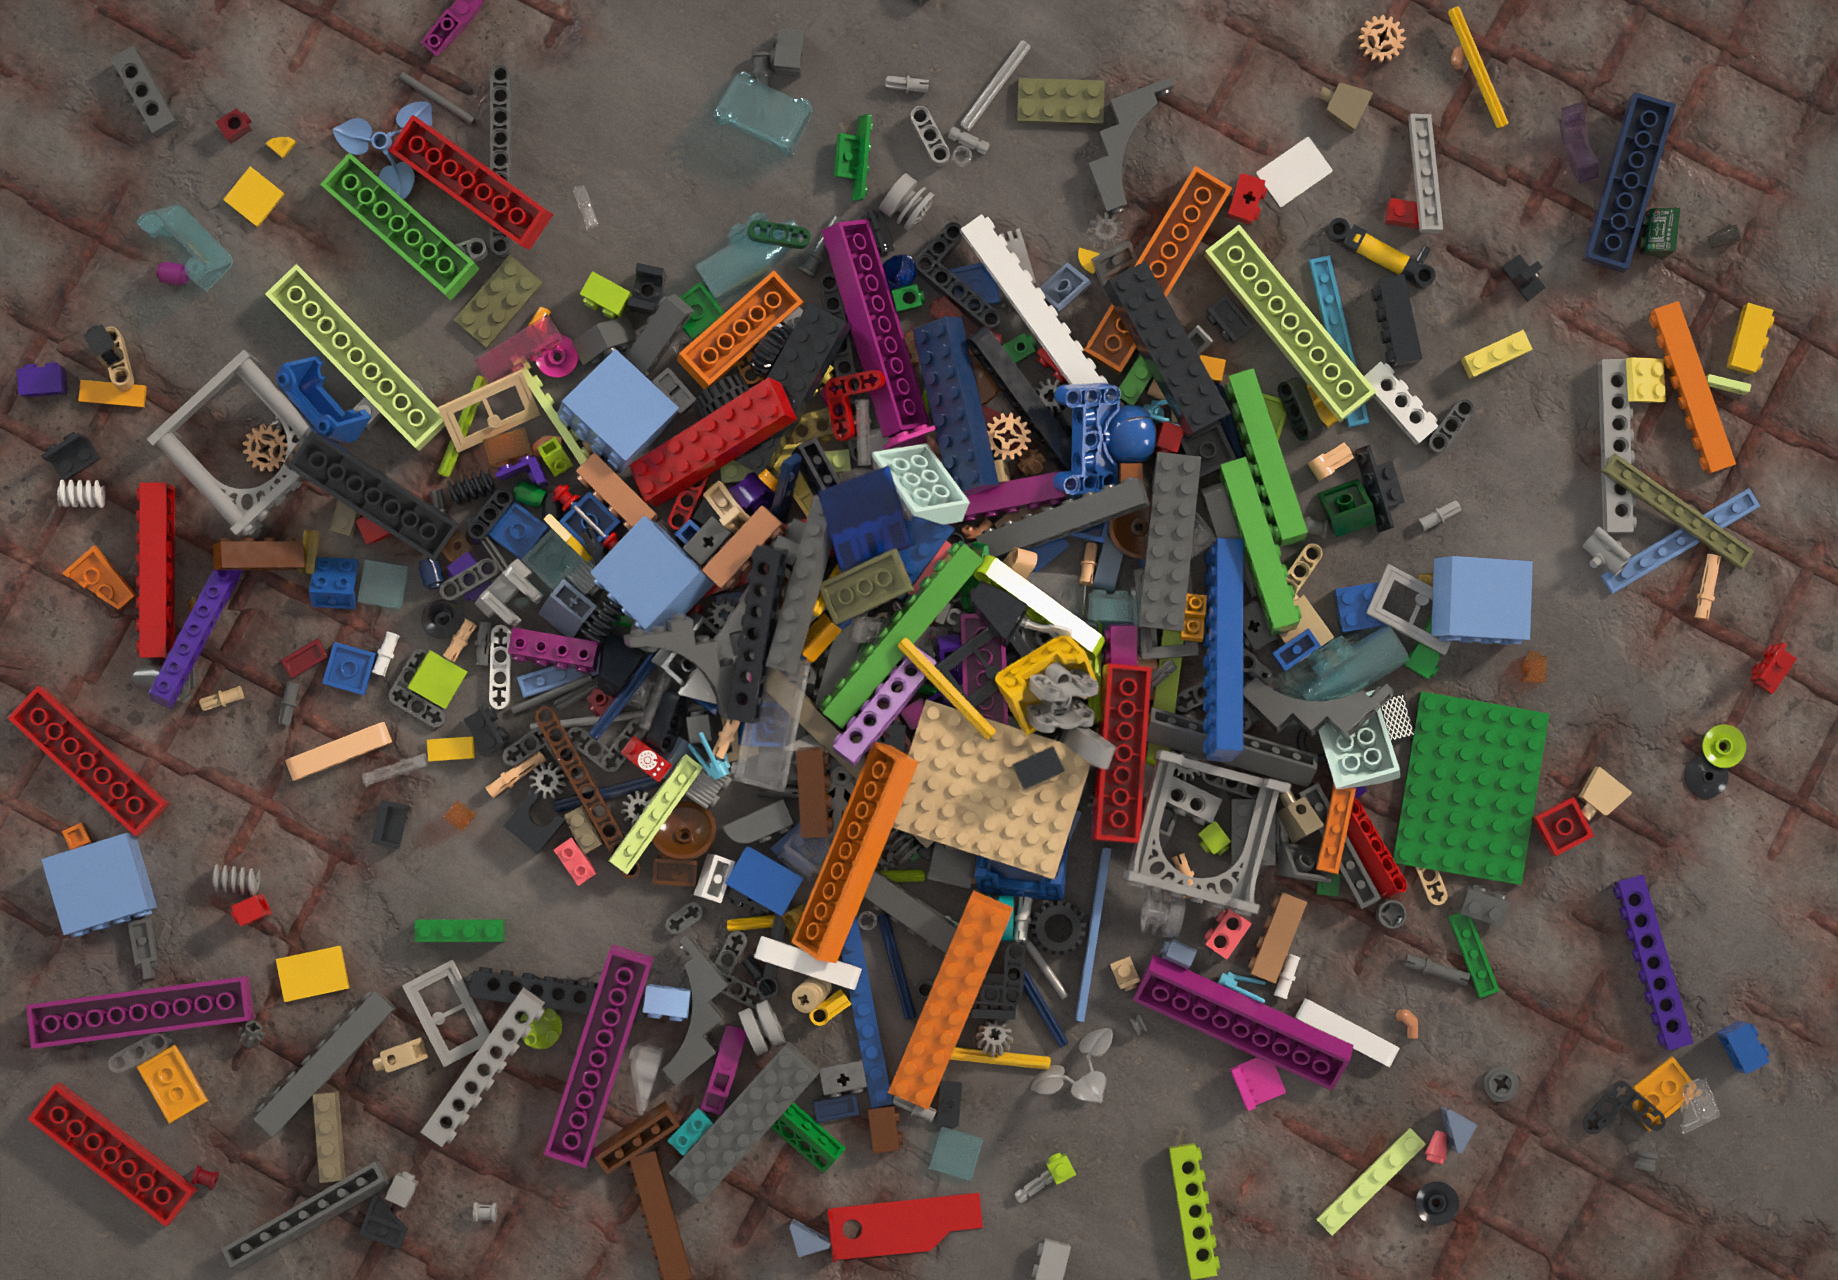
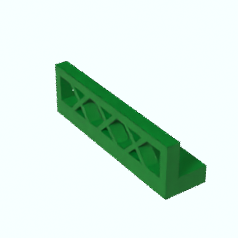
(808, 1130)

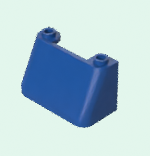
(303, 385)
(1007, 880)

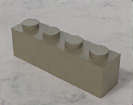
(329, 1136)

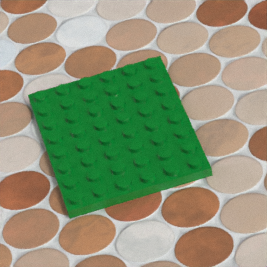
(1470, 788)

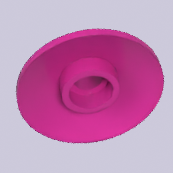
(562, 367)

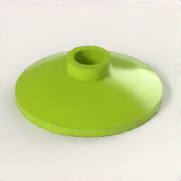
(1734, 743)

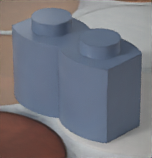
(1178, 953)

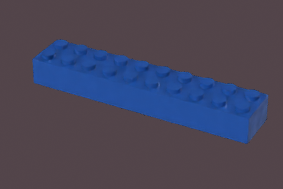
(1223, 650)

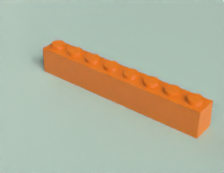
(1692, 388)

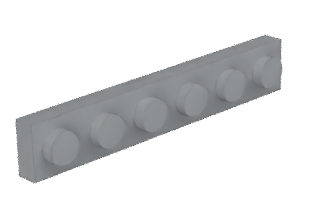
(1425, 173)

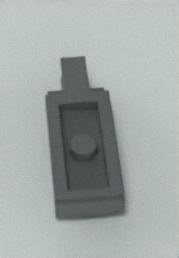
(143, 946)

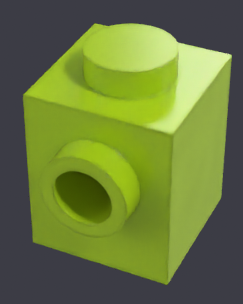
(555, 456)
(1213, 839)
(1060, 1167)

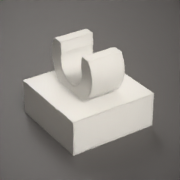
(945, 614)

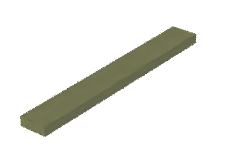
(1677, 511)

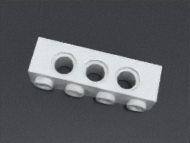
(1401, 415)

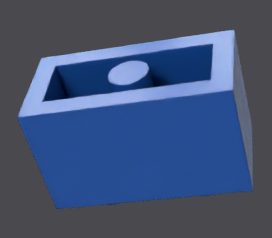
(1295, 650)

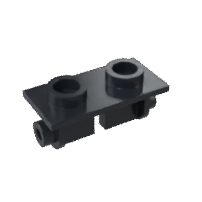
(879, 231)

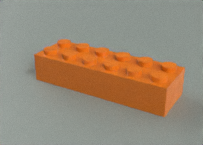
(738, 330)

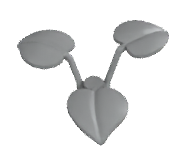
(1089, 1087)

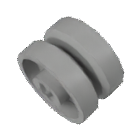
(765, 1026)

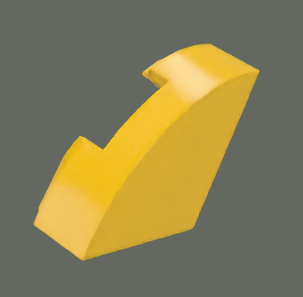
(281, 145)
(1085, 259)

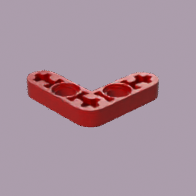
(842, 397)

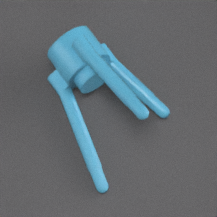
(1156, 412)
(717, 767)
(1229, 982)

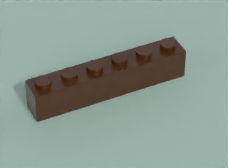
(660, 1216)

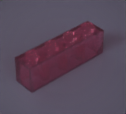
(519, 349)

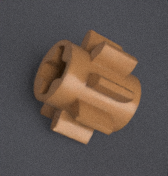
(1031, 462)

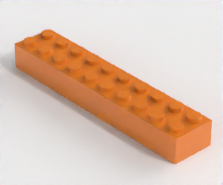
(1166, 256)
(854, 852)
(950, 1000)

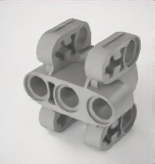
(504, 589)
(1056, 704)

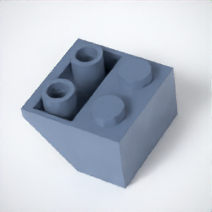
(567, 609)

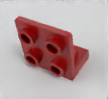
(1772, 668)

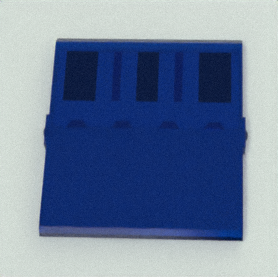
(864, 518)

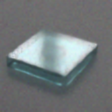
(382, 584)
(956, 1153)

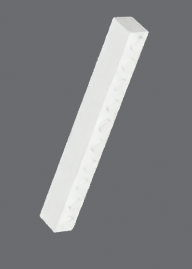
(1029, 302)

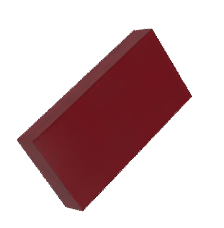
(304, 658)

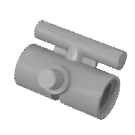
(1606, 552)

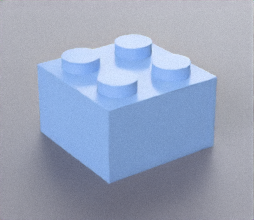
(667, 1001)

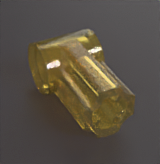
(791, 920)

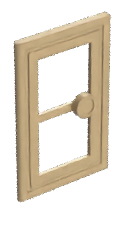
(496, 425)

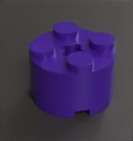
(752, 494)

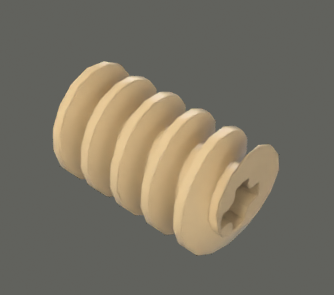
(811, 994)

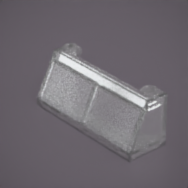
(769, 744)

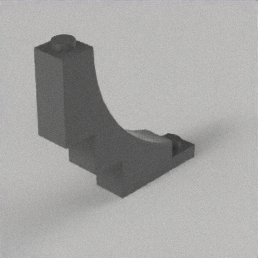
(1128, 114)
(1342, 714)
(705, 984)

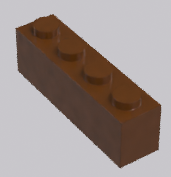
(258, 554)
(813, 792)
(636, 1137)

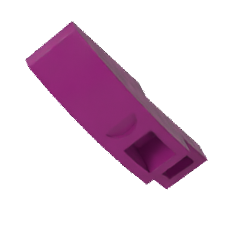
(451, 25)
(723, 1069)

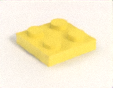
(1645, 380)

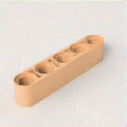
(338, 751)

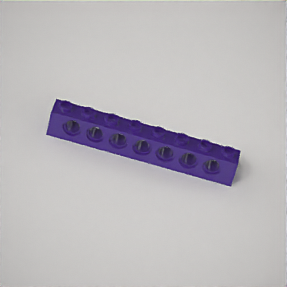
(193, 637)
(1681, 1034)

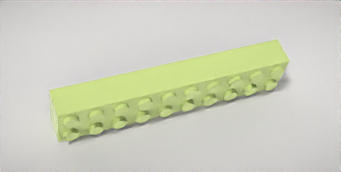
(1289, 323)
(357, 357)

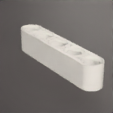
(800, 961)
(1343, 1029)

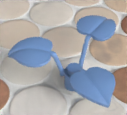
(356, 135)

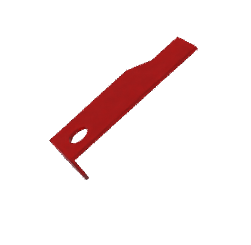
(902, 1225)

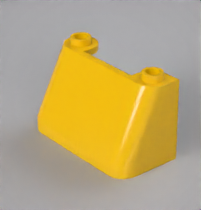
(1015, 678)

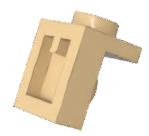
(1125, 973)

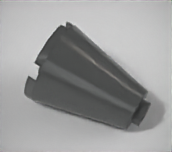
(145, 676)

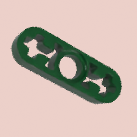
(764, 225)

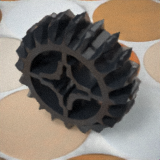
(769, 349)

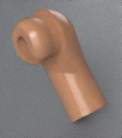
(1458, 58)
(542, 440)
(970, 532)
(1410, 1021)

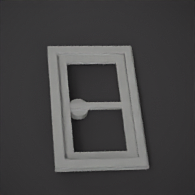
(1425, 593)
(412, 991)

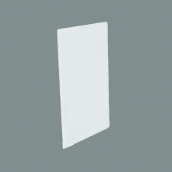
(1294, 171)

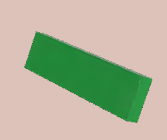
(1473, 954)

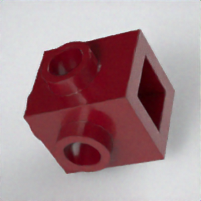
(599, 702)

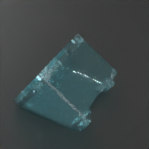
(763, 112)
(209, 258)

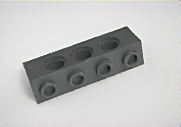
(164, 118)

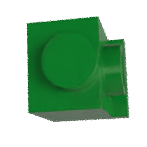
(1016, 355)

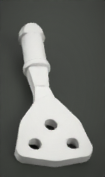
(1053, 630)

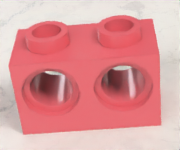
(575, 861)
(1232, 937)

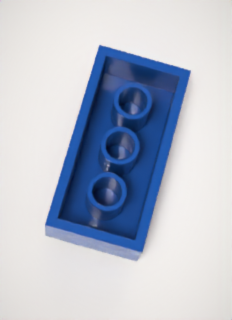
(926, 541)

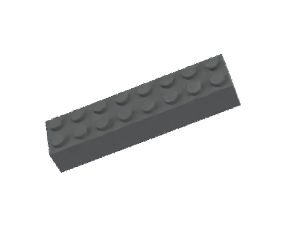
(1169, 542)
(745, 1121)

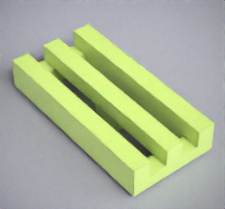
(1728, 384)

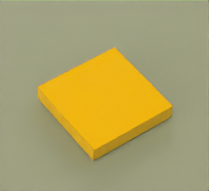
(254, 196)
(567, 537)

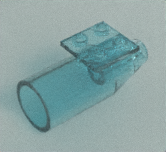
(742, 259)
(1350, 669)

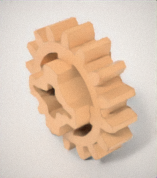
(1389, 41)
(993, 434)
(261, 441)

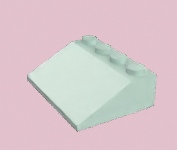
(924, 483)
(1363, 757)

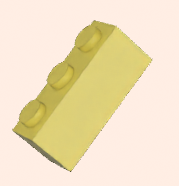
(1496, 354)

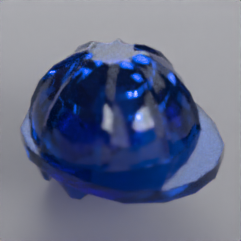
(899, 271)

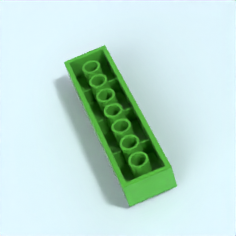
(400, 226)
(1266, 457)
(1258, 546)

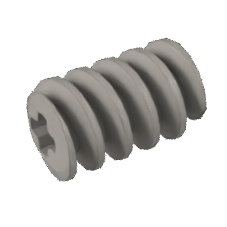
(236, 881)

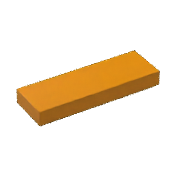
(108, 394)

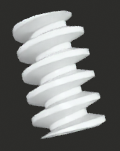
(81, 494)

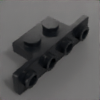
(1380, 485)

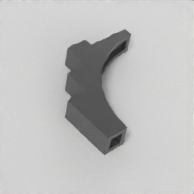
(702, 652)

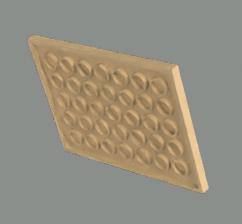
(973, 800)

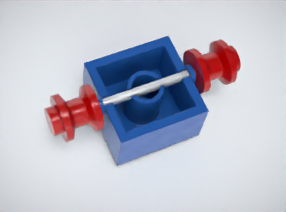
(587, 513)

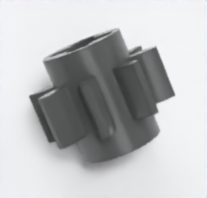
(250, 1034)

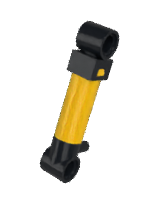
(1359, 241)

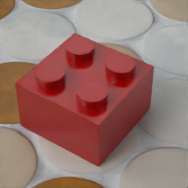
(1562, 826)

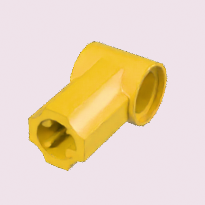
(831, 1006)

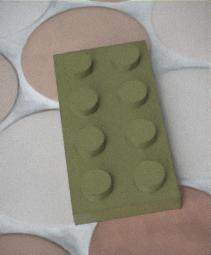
(1060, 101)
(498, 301)
(865, 586)

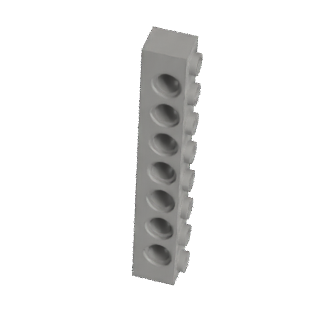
(1606, 370)
(1207, 802)
(435, 1128)

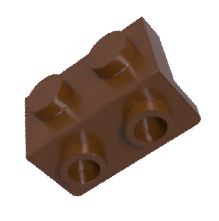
(674, 872)

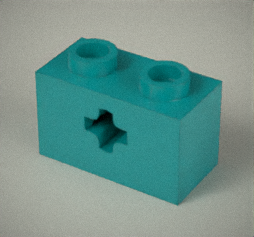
(691, 1131)

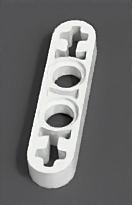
(496, 667)

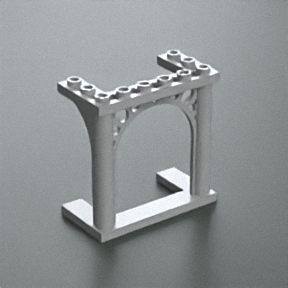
(166, 438)
(1242, 892)

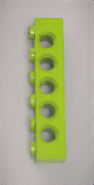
(1197, 1268)

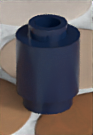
(431, 573)

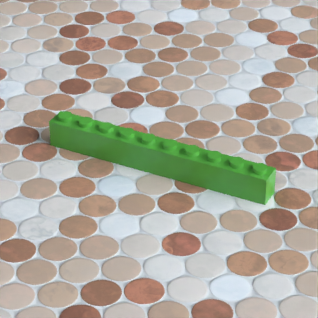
(908, 623)

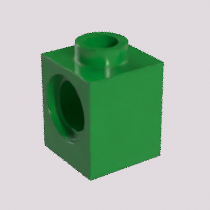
(901, 306)

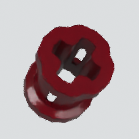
(205, 1177)

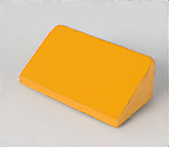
(819, 637)

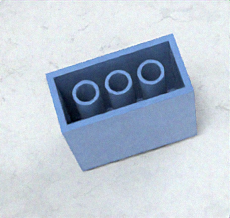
(617, 411)
(651, 576)
(1481, 600)
(99, 885)

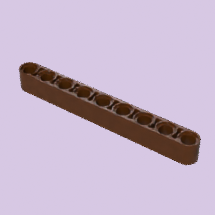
(579, 784)

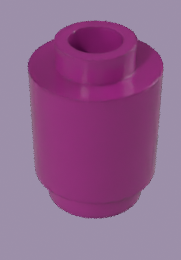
(172, 273)

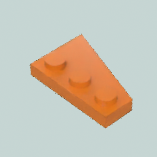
(100, 577)

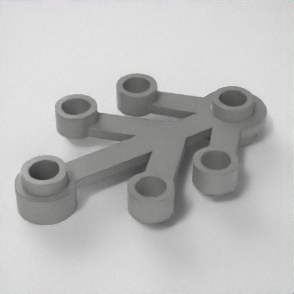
(838, 801)

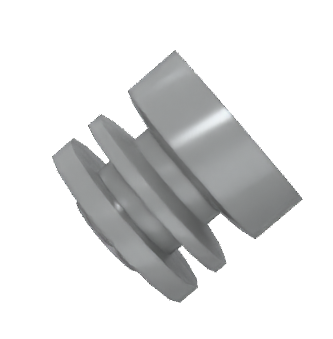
(907, 202)

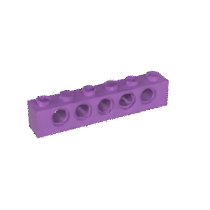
(854, 752)

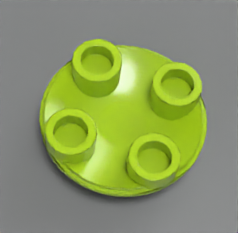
(544, 1031)

